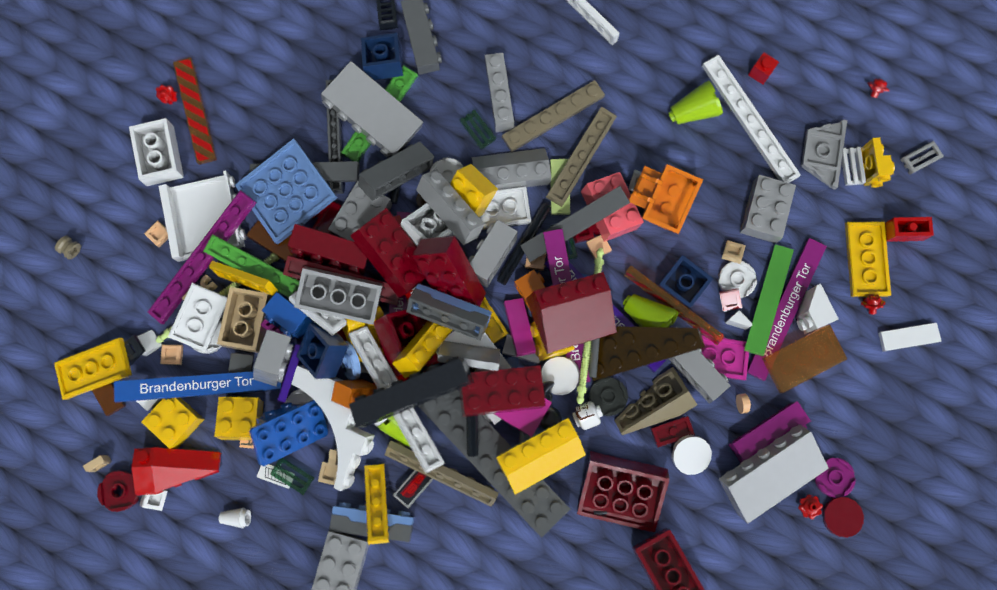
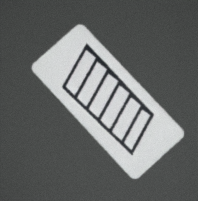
(264, 473)

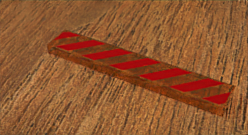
(195, 111)
(666, 299)

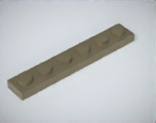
(553, 116)
(581, 157)
(445, 475)

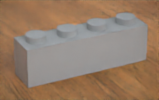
(499, 92)
(450, 206)
(701, 374)

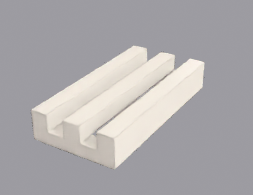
(860, 167)

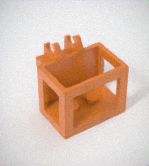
(665, 196)

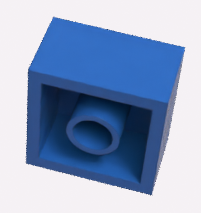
(282, 313)

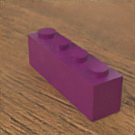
(769, 430)

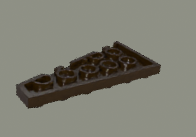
(643, 346)

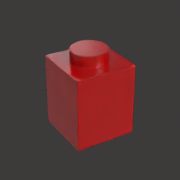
(763, 68)

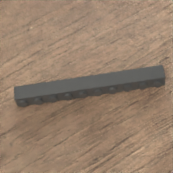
(334, 143)

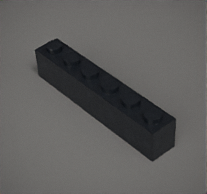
(411, 393)

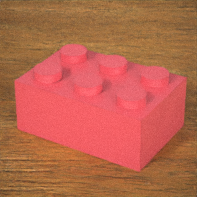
(620, 222)

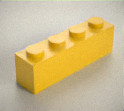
(421, 348)

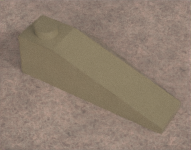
(661, 402)

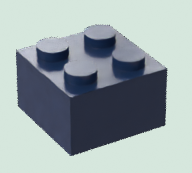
(382, 56)
(685, 282)
(321, 352)

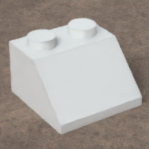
(815, 310)

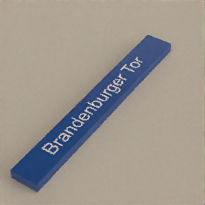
(188, 386)

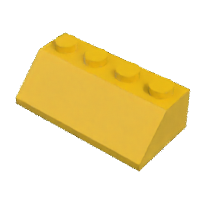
(541, 456)

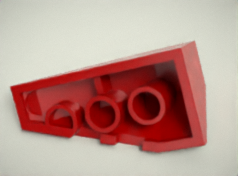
(164, 467)

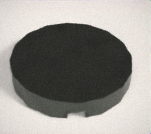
(609, 395)

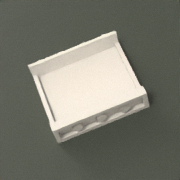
(193, 210)

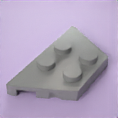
(824, 152)

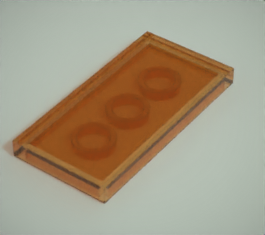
(804, 358)

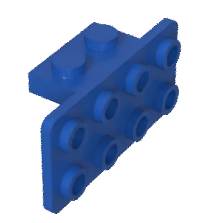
(287, 430)

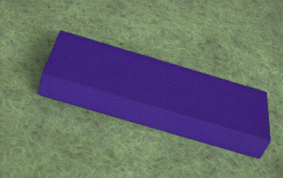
(288, 376)

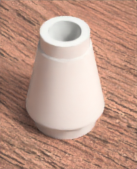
(236, 517)

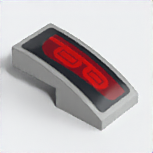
(412, 488)

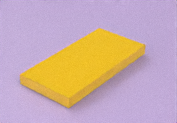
(867, 259)
(92, 368)

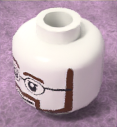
(587, 415)

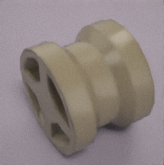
(67, 247)

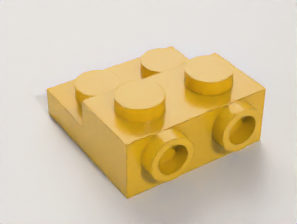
(876, 166)

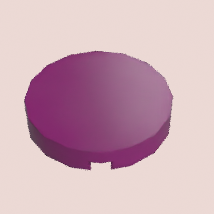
(836, 480)

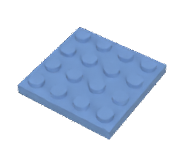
(286, 191)

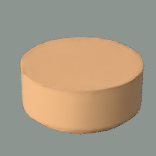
(743, 403)

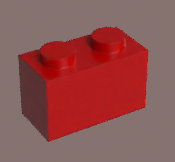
(909, 229)

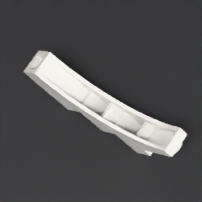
(350, 440)

